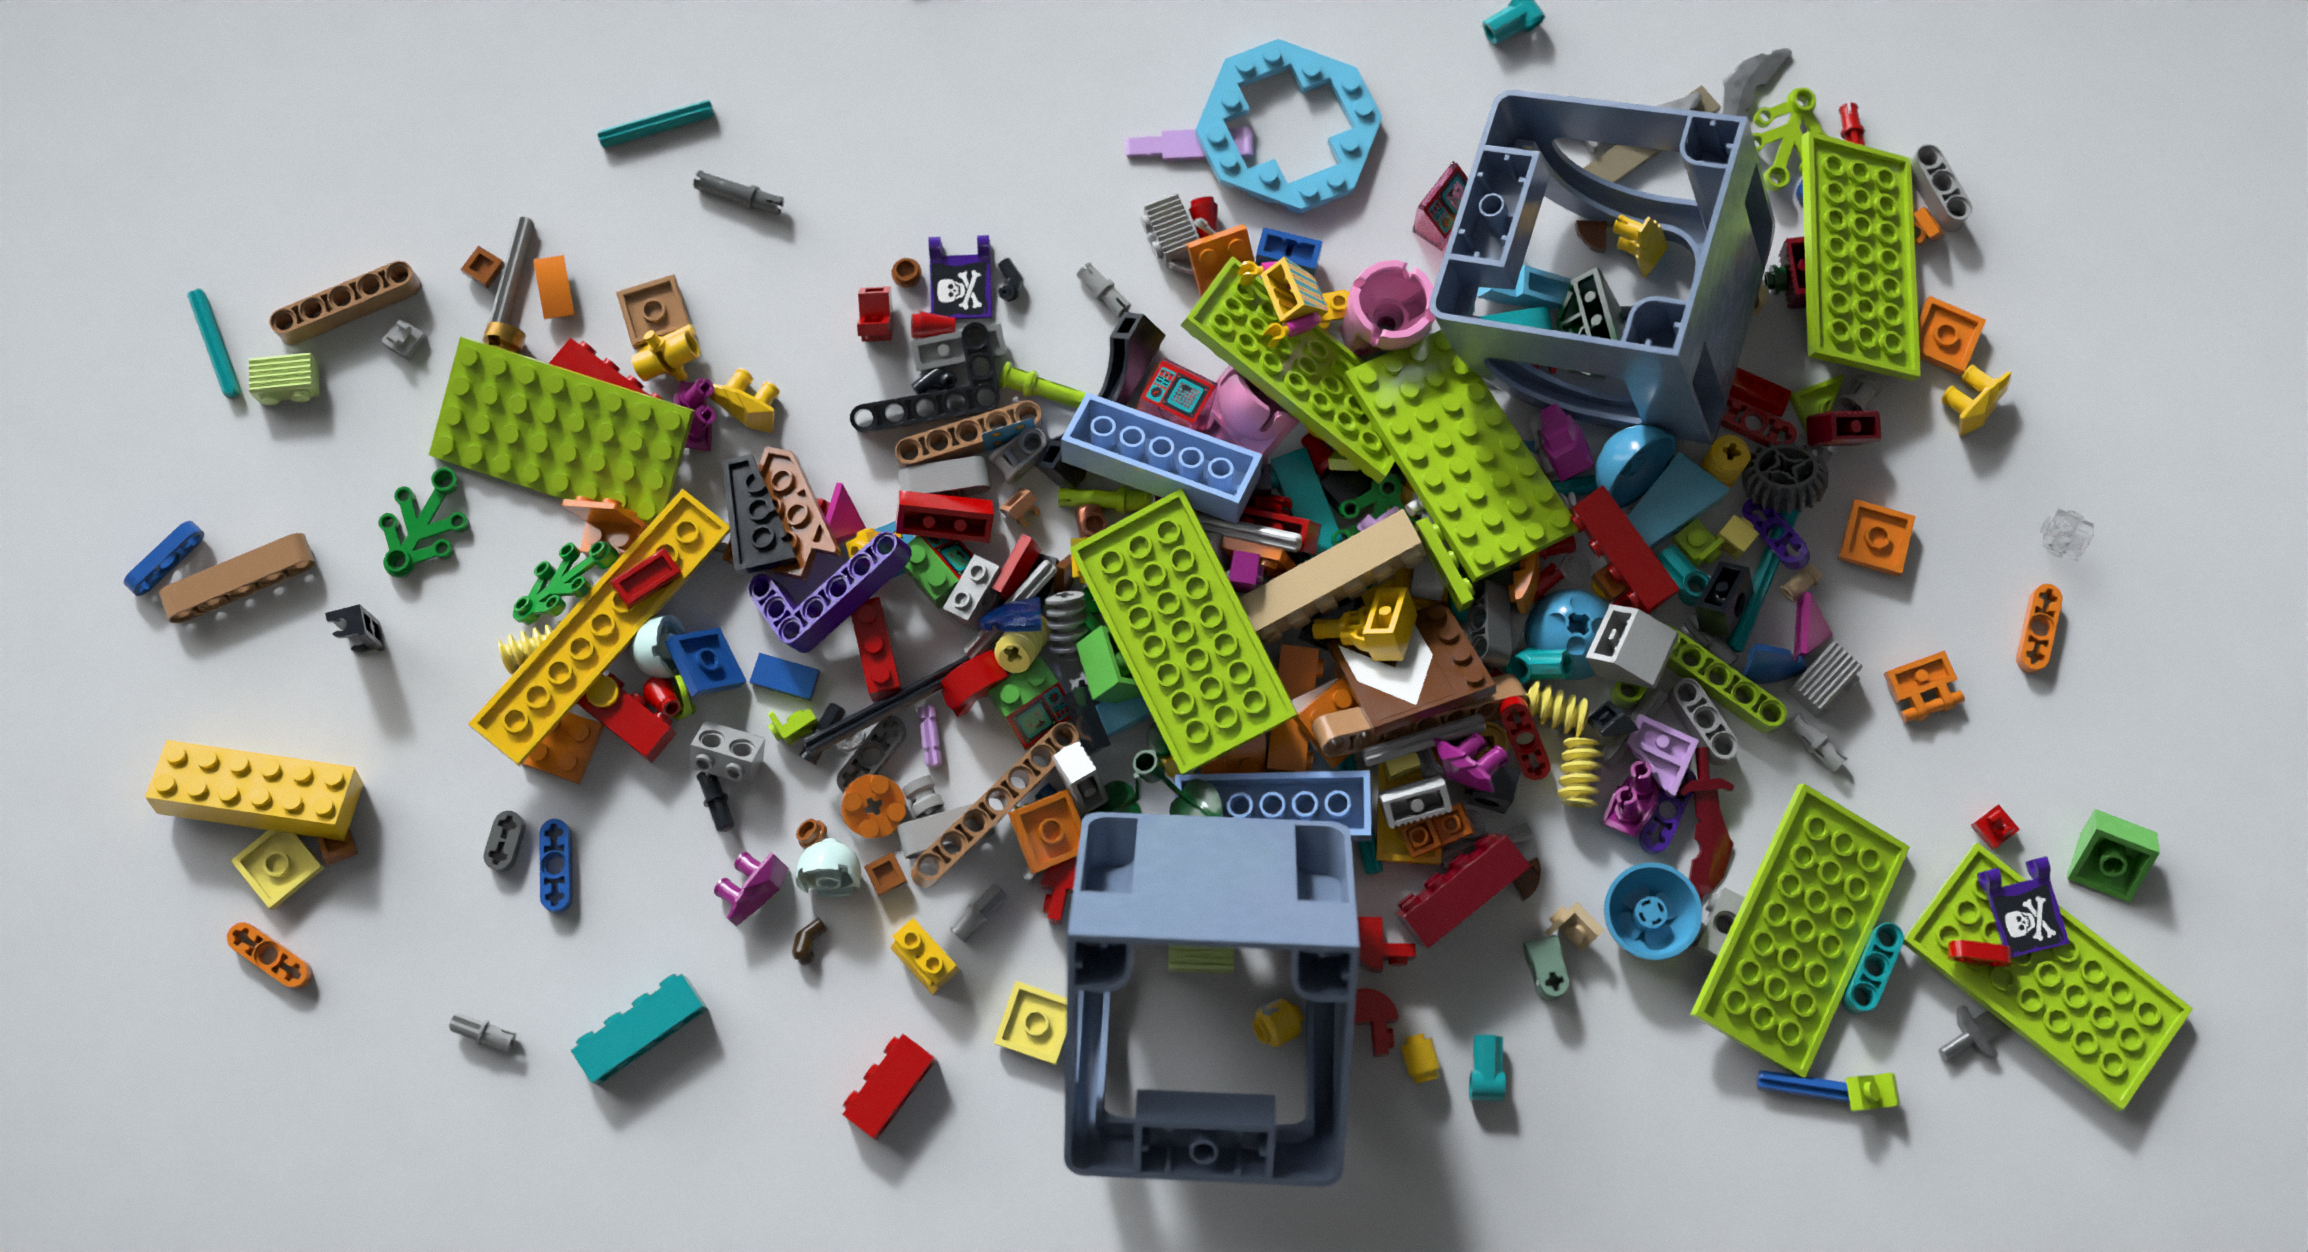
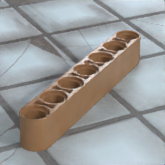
(1349, 731)
(985, 814)

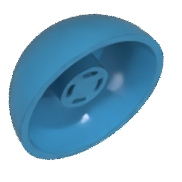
(1633, 461)
(1551, 629)
(1659, 895)

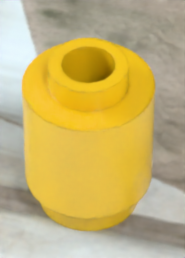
(1420, 1058)

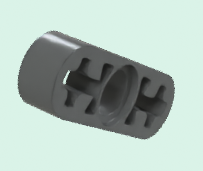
(878, 731)

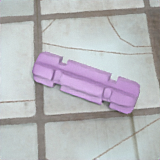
(930, 736)

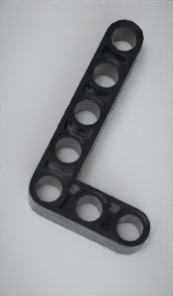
(940, 398)

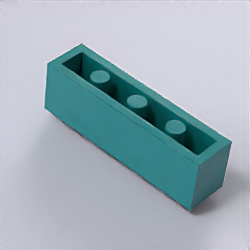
(1297, 479)
(638, 1029)

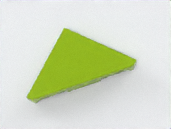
(1815, 399)

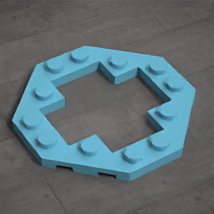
(1310, 72)

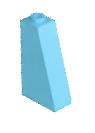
(1675, 500)

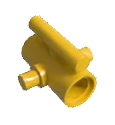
(666, 354)

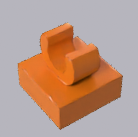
(1928, 226)

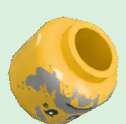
(1277, 1023)

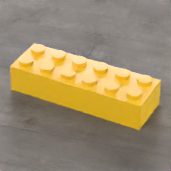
(254, 790)

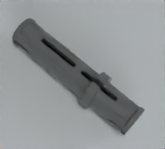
(750, 196)

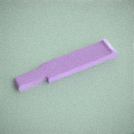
(1183, 145)

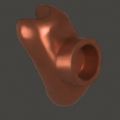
(1090, 520)

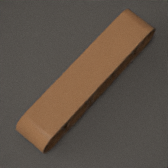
(330, 302)
(953, 433)
(236, 578)

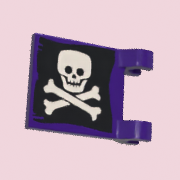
(961, 282)
(2027, 910)

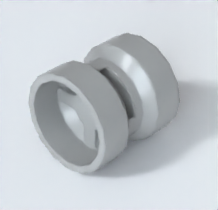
(922, 795)

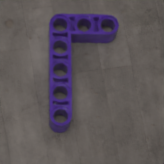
(859, 578)

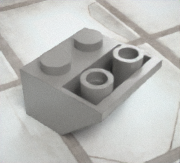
(1631, 647)

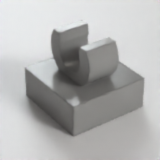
(403, 339)

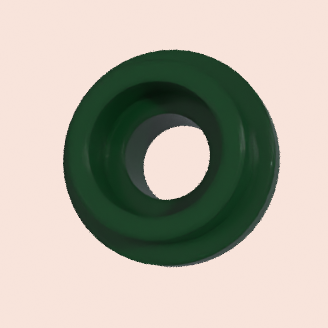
(1776, 279)

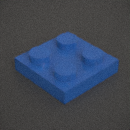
(705, 661)

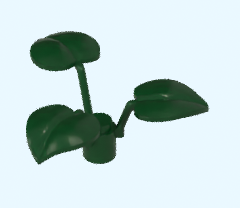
(1196, 799)

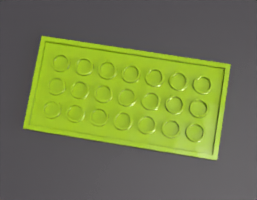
(1860, 257)
(1297, 374)
(559, 430)
(1460, 455)
(1183, 632)
(1800, 931)
(2070, 1001)

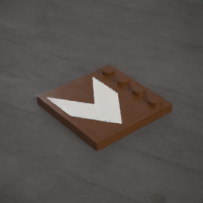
(1434, 677)

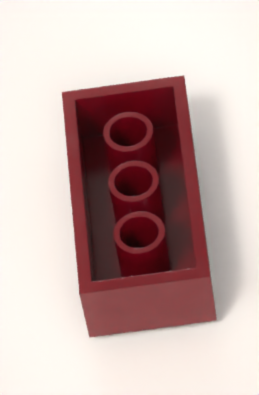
(1461, 889)

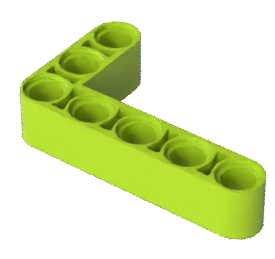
(1723, 694)

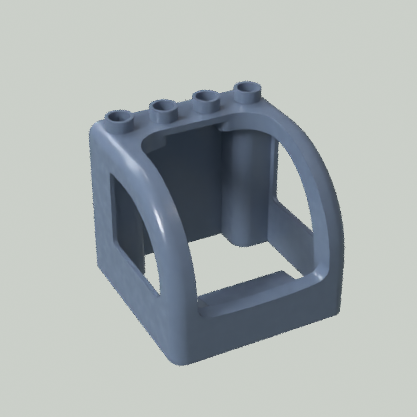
(1672, 351)
(1211, 887)

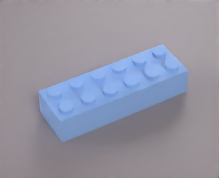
(1161, 457)
(1296, 796)

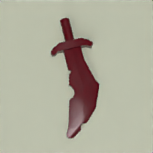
(1710, 831)

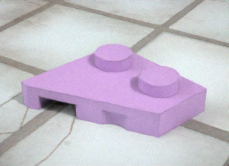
(1664, 749)

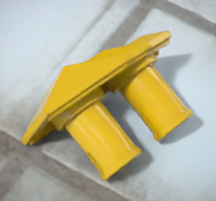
(1641, 240)
(749, 410)
(1976, 411)

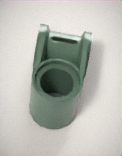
(1545, 960)

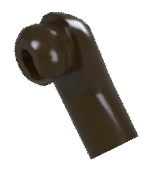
(804, 939)

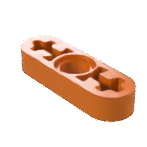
(2034, 605)
(256, 935)

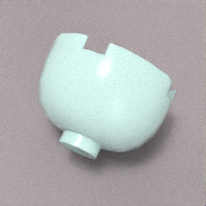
(649, 646)
(829, 869)

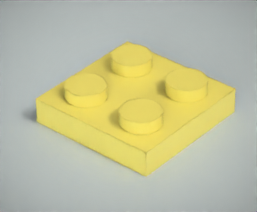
(277, 866)
(1033, 1023)

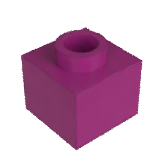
(1245, 571)

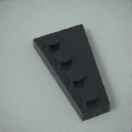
(754, 523)

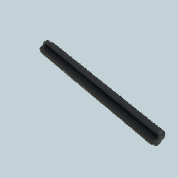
(879, 710)

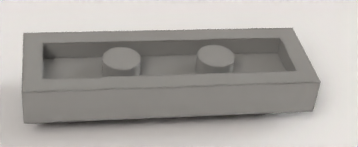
(948, 348)

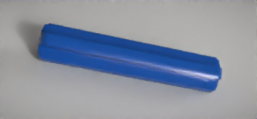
(1802, 1086)

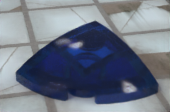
(1015, 616)

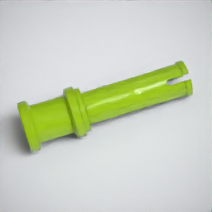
(1031, 384)
(1122, 499)

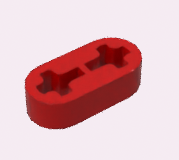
(1979, 953)

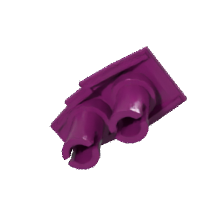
(694, 396)
(1564, 443)
(1460, 767)
(1633, 801)
(762, 883)

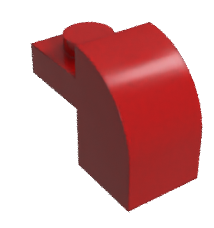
(875, 314)
(972, 682)
(1060, 881)
(1373, 950)
(1376, 1010)

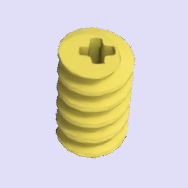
(1019, 649)
(516, 653)
(1557, 708)
(1578, 772)

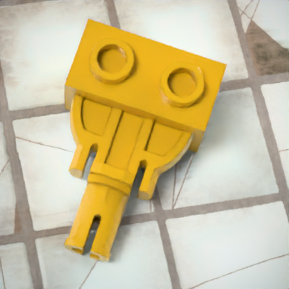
(1377, 628)

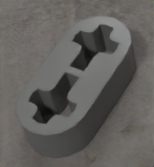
(497, 839)

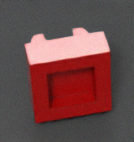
(1995, 827)

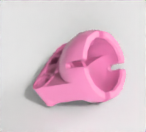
(1391, 298)
(1247, 416)

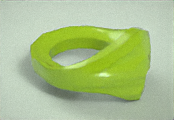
(687, 707)

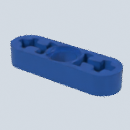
(163, 558)
(563, 841)

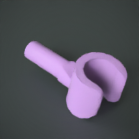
(1369, 520)

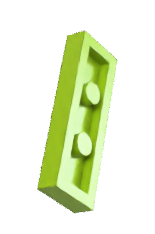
(1445, 564)

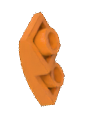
(553, 287)
(1525, 582)
(1437, 831)

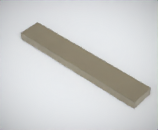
(1624, 159)

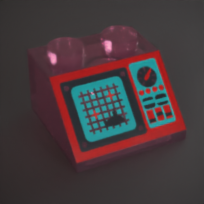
(1440, 207)
(1179, 396)

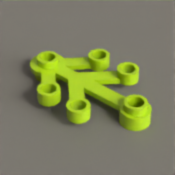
(1789, 133)

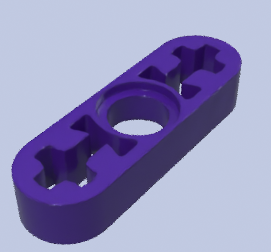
(1778, 545)
(1665, 834)

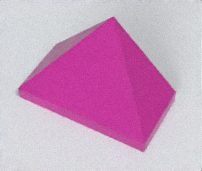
(843, 516)
(1810, 626)

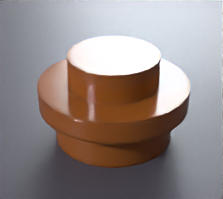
(906, 272)
(811, 832)

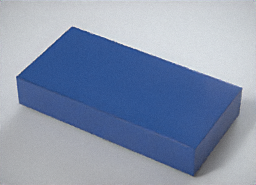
(785, 676)

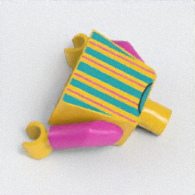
(1292, 294)

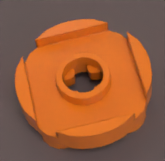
(854, 805)

